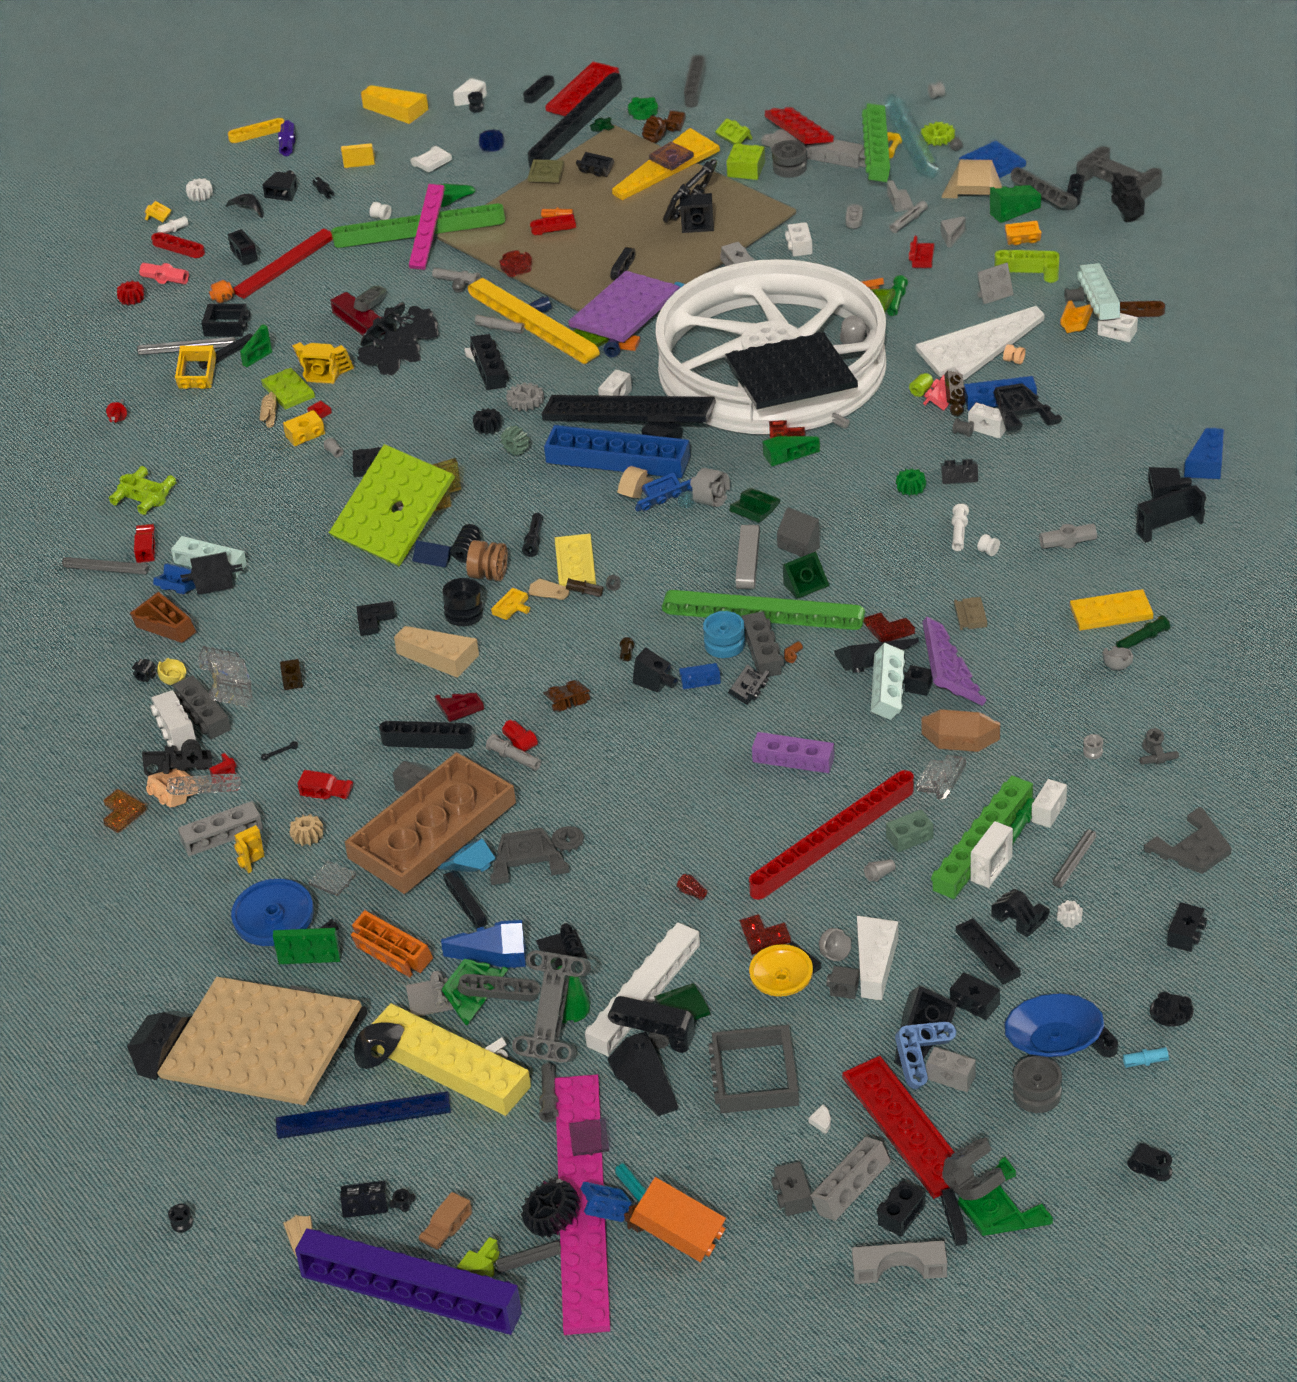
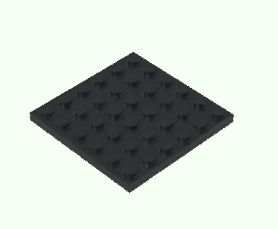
(790, 370)

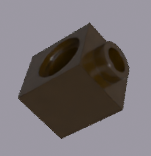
(291, 674)

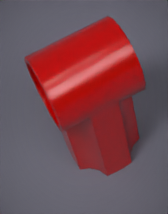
(519, 736)

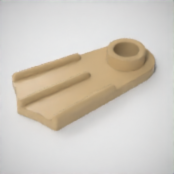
(548, 589)
(295, 1229)

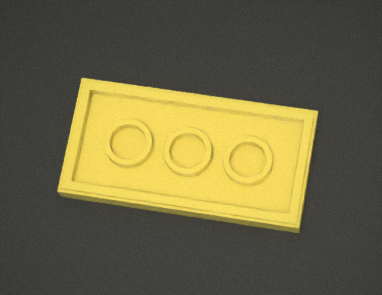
(575, 558)

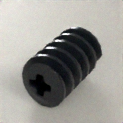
(461, 545)

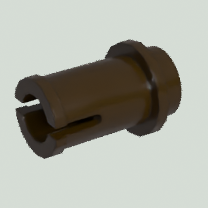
(626, 645)

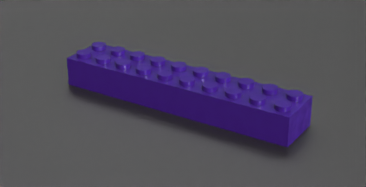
(409, 1281)

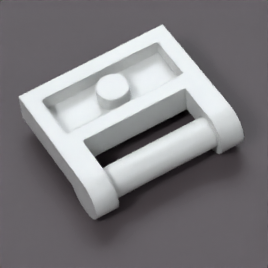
(432, 159)

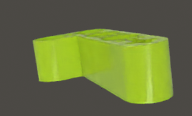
(1030, 262)

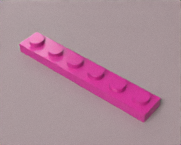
(426, 226)

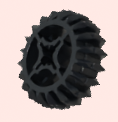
(550, 1208)

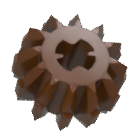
(654, 129)

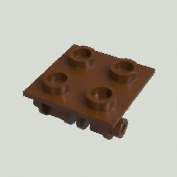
(573, 690)

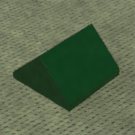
(804, 575)

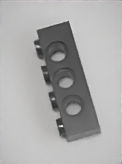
(761, 644)
(202, 709)

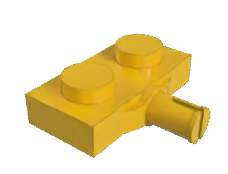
(510, 603)

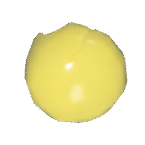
(171, 671)

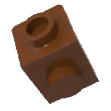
(675, 121)

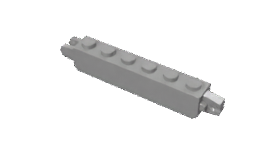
(833, 152)

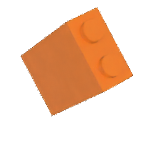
(678, 1220)

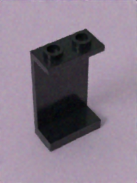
(1169, 509)

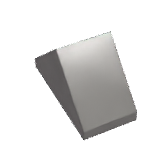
(952, 230)

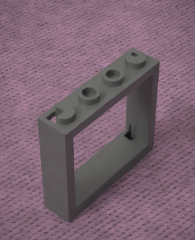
(750, 1039)

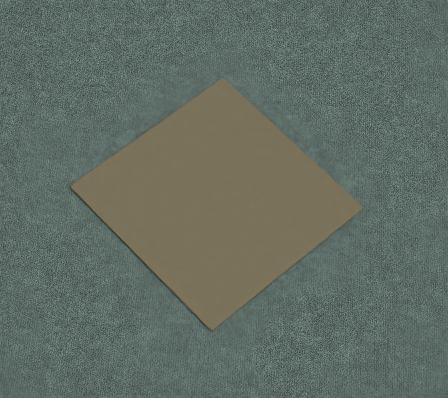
(578, 261)

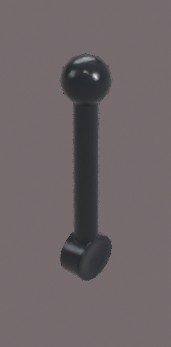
(293, 745)

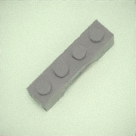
(925, 1257)

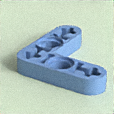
(914, 1043)

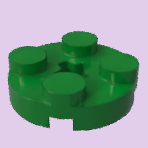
(642, 108)

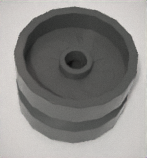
(789, 158)
(1037, 1084)

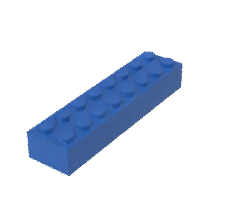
(616, 450)

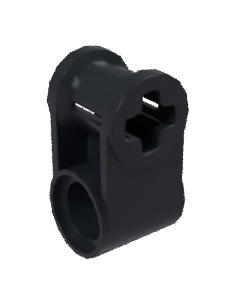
(1149, 1160)

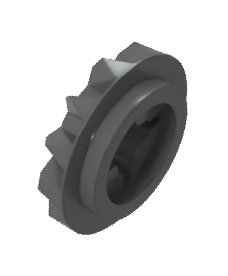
(559, 838)

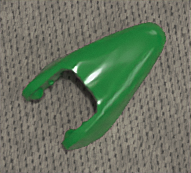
(454, 192)

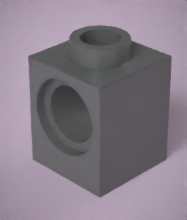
(843, 982)

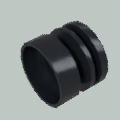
(462, 601)

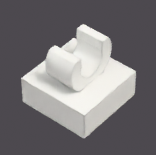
(497, 1047)

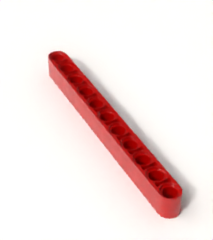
(831, 835)

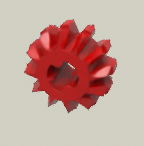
(130, 293)

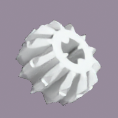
(199, 190)

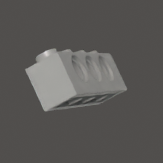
(218, 828)
(850, 1178)

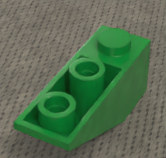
(788, 448)

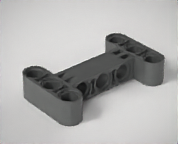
(1101, 166)
(551, 1006)

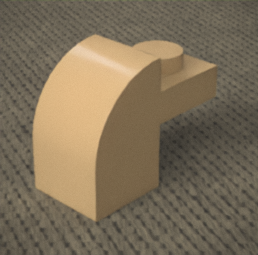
(632, 482)

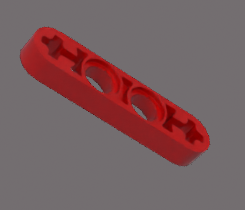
(178, 245)

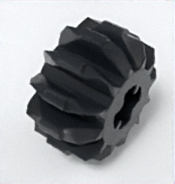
(487, 421)

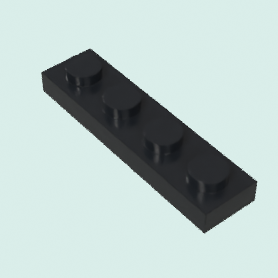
(988, 951)

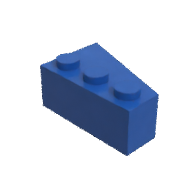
(1206, 456)

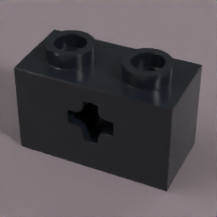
(1186, 927)
(975, 996)

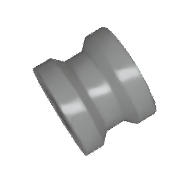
(936, 90)
(1093, 746)

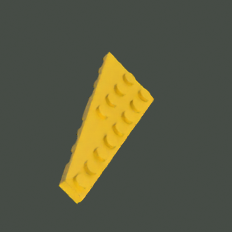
(652, 173)

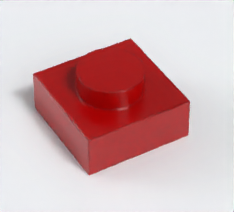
(321, 409)

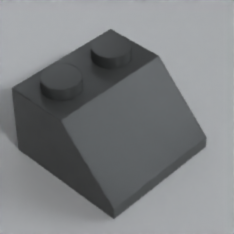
(798, 533)
(409, 774)

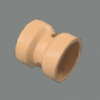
(1014, 354)

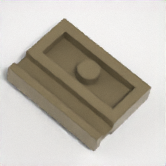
(970, 613)

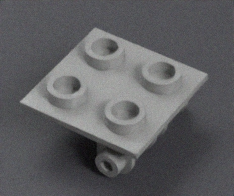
(994, 283)
(428, 996)

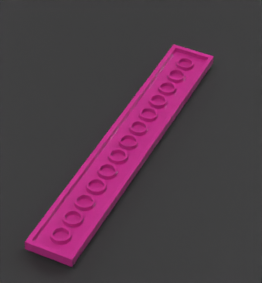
(584, 1242)

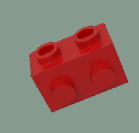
(921, 254)

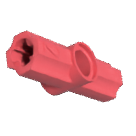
(164, 273)

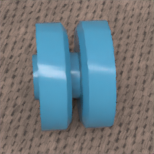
(724, 634)

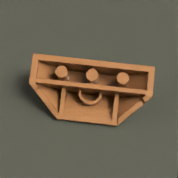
(960, 730)

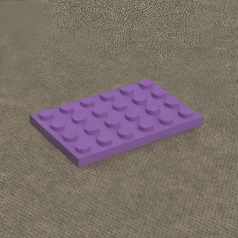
(623, 306)

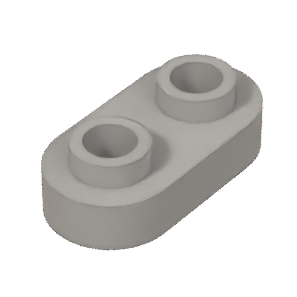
(854, 216)

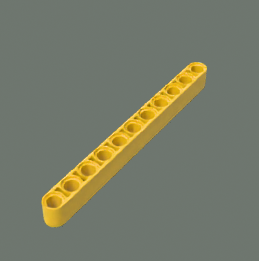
(534, 320)

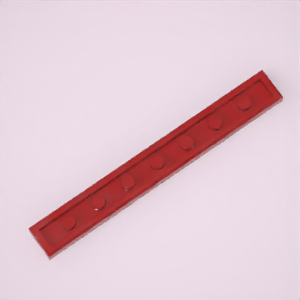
(283, 263)

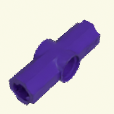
(286, 138)

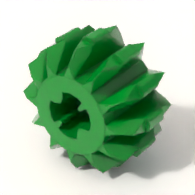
(910, 482)

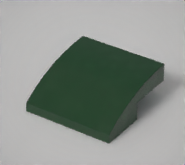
(754, 505)
(685, 998)

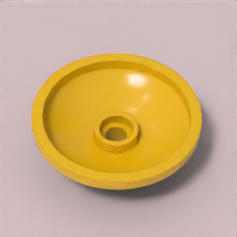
(781, 970)

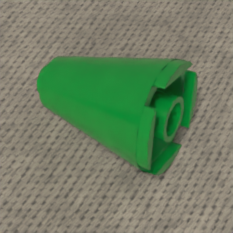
(577, 1002)

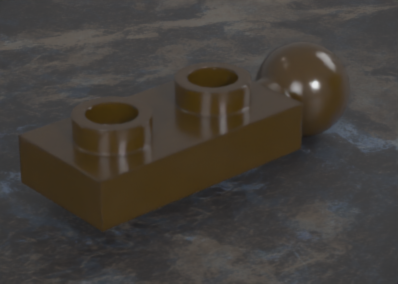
(955, 392)

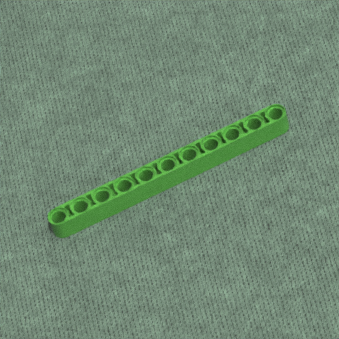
(407, 226)
(777, 610)

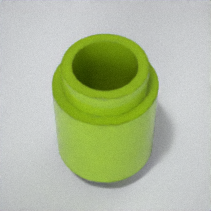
(921, 384)

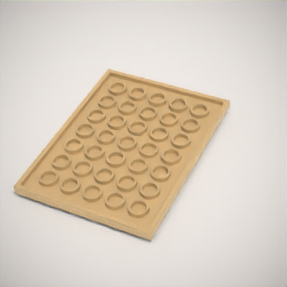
(260, 1040)

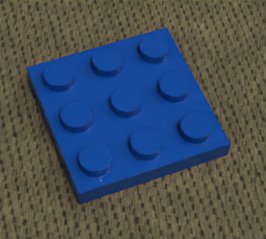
(1002, 157)

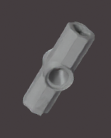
(1067, 536)

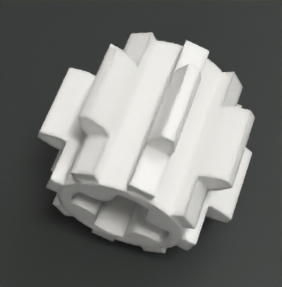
(1069, 914)

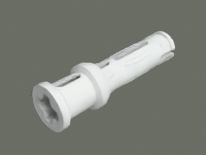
(959, 522)

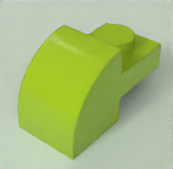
(481, 1262)

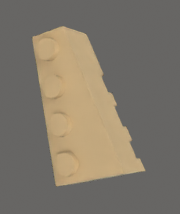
(437, 649)

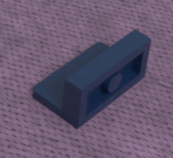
(431, 553)

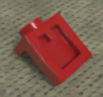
(226, 767)

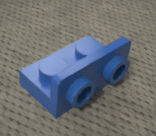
(699, 676)
(605, 1201)

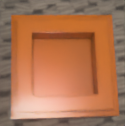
(631, 343)

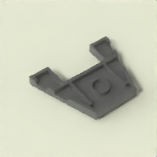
(525, 848)
(1199, 850)

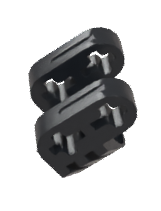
(1018, 907)

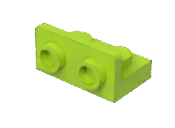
(733, 132)

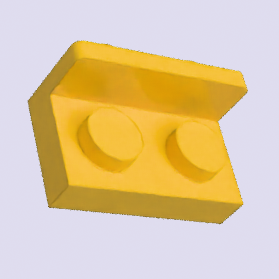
(248, 847)

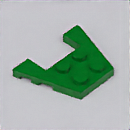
(998, 1214)

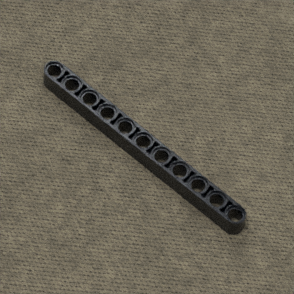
(576, 119)

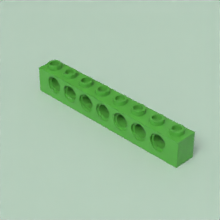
(875, 142)
(956, 868)

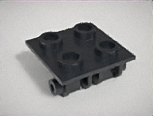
(564, 943)

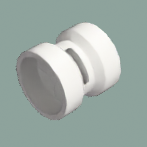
(381, 211)

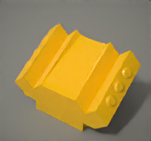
(322, 361)

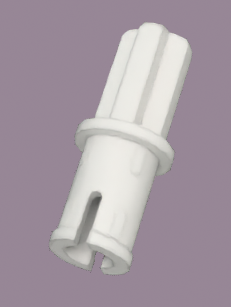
(173, 225)

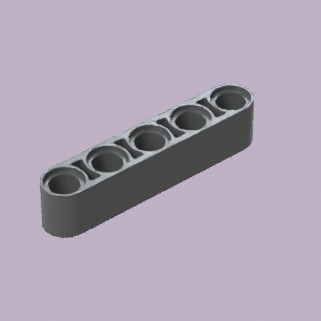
(694, 81)
(1045, 188)

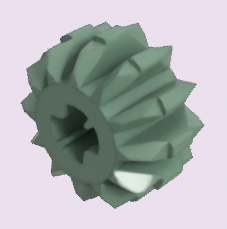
(515, 440)

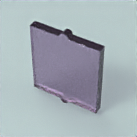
(588, 1137)

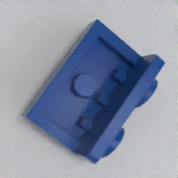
(172, 580)

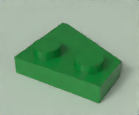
(257, 347)

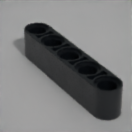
(426, 734)

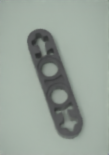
(369, 298)
(498, 984)

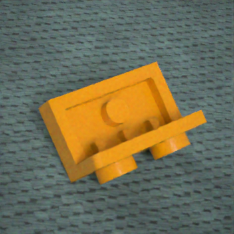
(1022, 232)
(1075, 318)

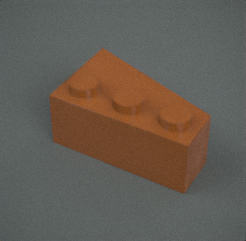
(163, 618)

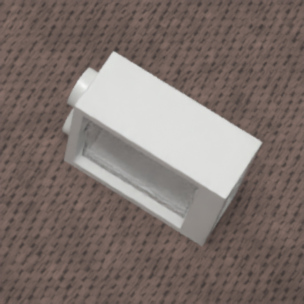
(991, 854)

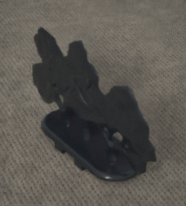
(397, 343)

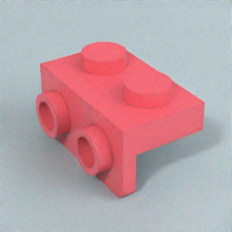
(937, 394)

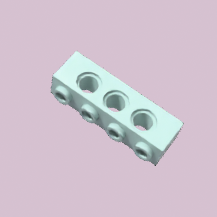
(189, 548)
(887, 681)

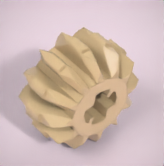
(306, 830)

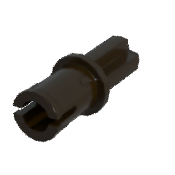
(584, 587)

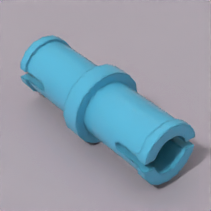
(1145, 1057)

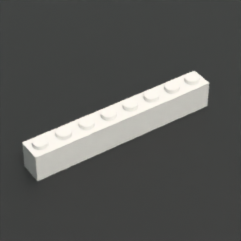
(645, 984)

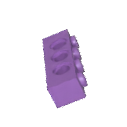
(793, 752)

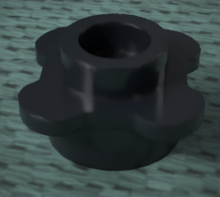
(402, 1200)

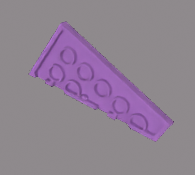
(946, 667)

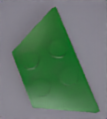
(466, 1005)

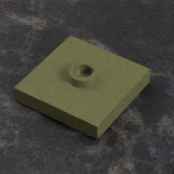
(546, 171)

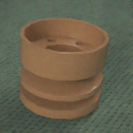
(486, 560)

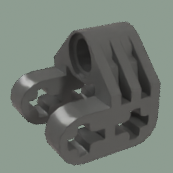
(960, 1176)

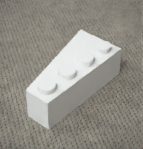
(172, 719)
(876, 951)

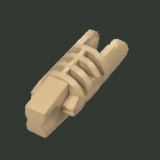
(268, 409)

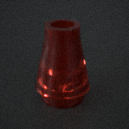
(690, 886)

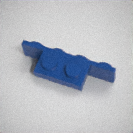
(661, 490)

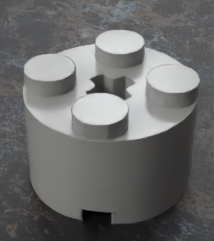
(710, 487)

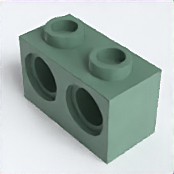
(909, 830)

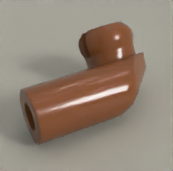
(790, 652)

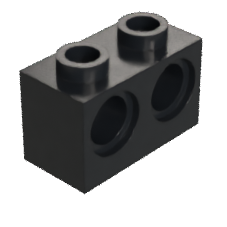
(242, 247)
(901, 1208)

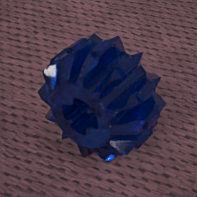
(491, 140)

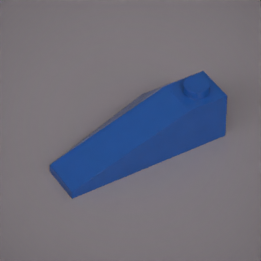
(496, 945)

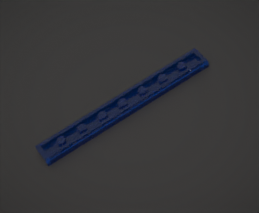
(362, 1115)

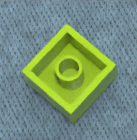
(746, 161)

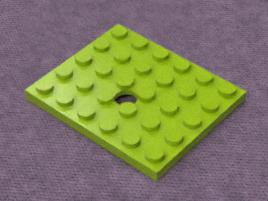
(368, 515)

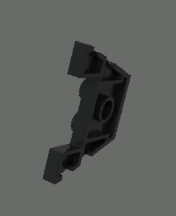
(1020, 400)

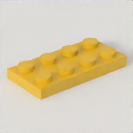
(1111, 609)

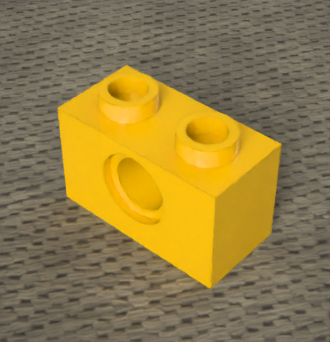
(303, 428)

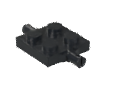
(211, 572)

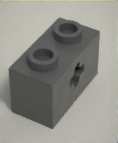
(792, 1189)

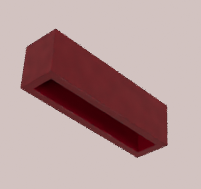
(359, 320)

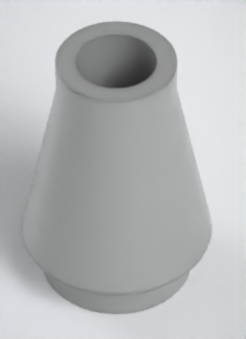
(876, 870)

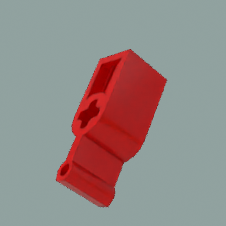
(144, 543)
(323, 785)

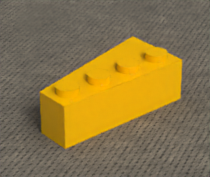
(395, 103)

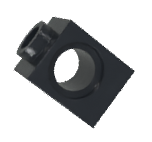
(918, 680)

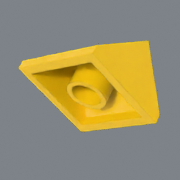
(358, 155)

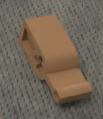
(446, 1220)

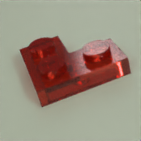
(779, 428)
(886, 630)
(760, 937)

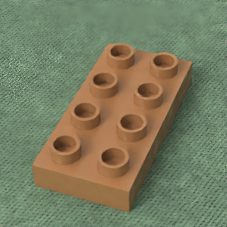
(430, 822)

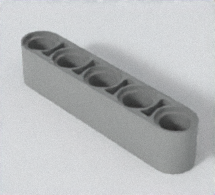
(747, 557)

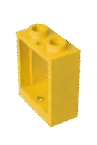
(188, 353)

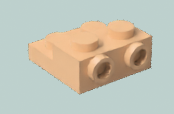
(157, 786)

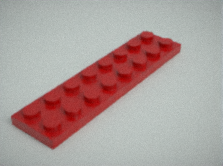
(901, 1121)

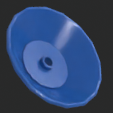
(1054, 1025)

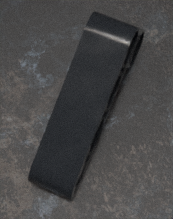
(656, 1019)

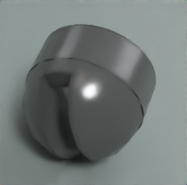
(956, 144)
(458, 285)
(616, 585)

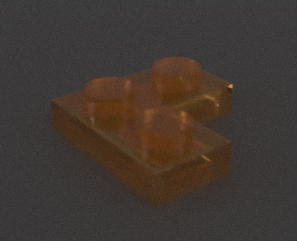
(124, 810)

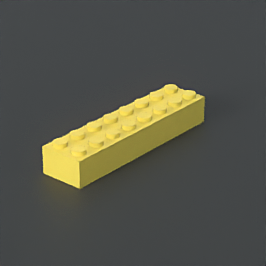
(456, 1062)

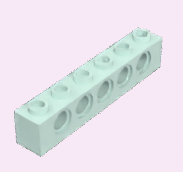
(1099, 291)

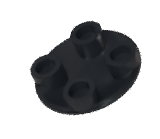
(1171, 1009)

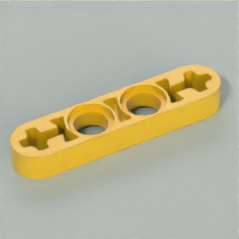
(255, 130)

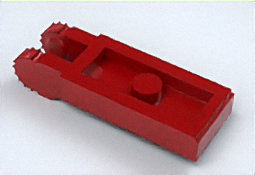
(552, 224)

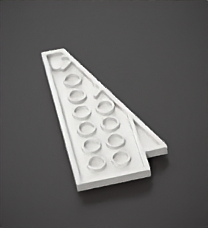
(977, 345)

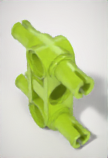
(143, 490)

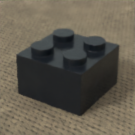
(697, 213)

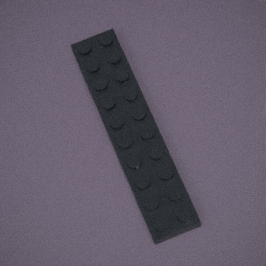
(629, 408)

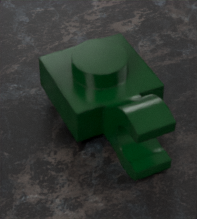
(601, 124)

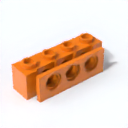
(390, 944)

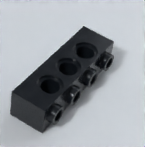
(488, 361)

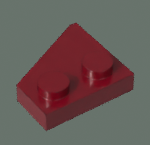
(459, 705)

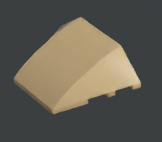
(972, 178)

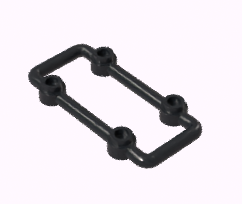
(672, 212)

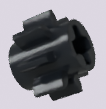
(144, 670)

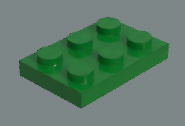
(306, 946)

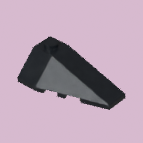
(862, 656)
(923, 1008)
(640, 1069)

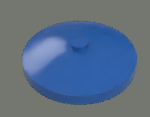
(270, 907)

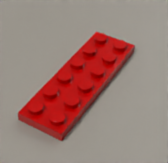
(579, 88)
(798, 125)

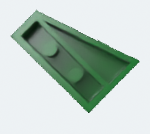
(1013, 202)

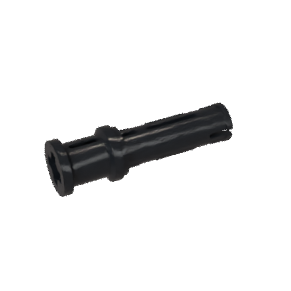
(536, 522)

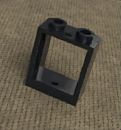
(225, 311)

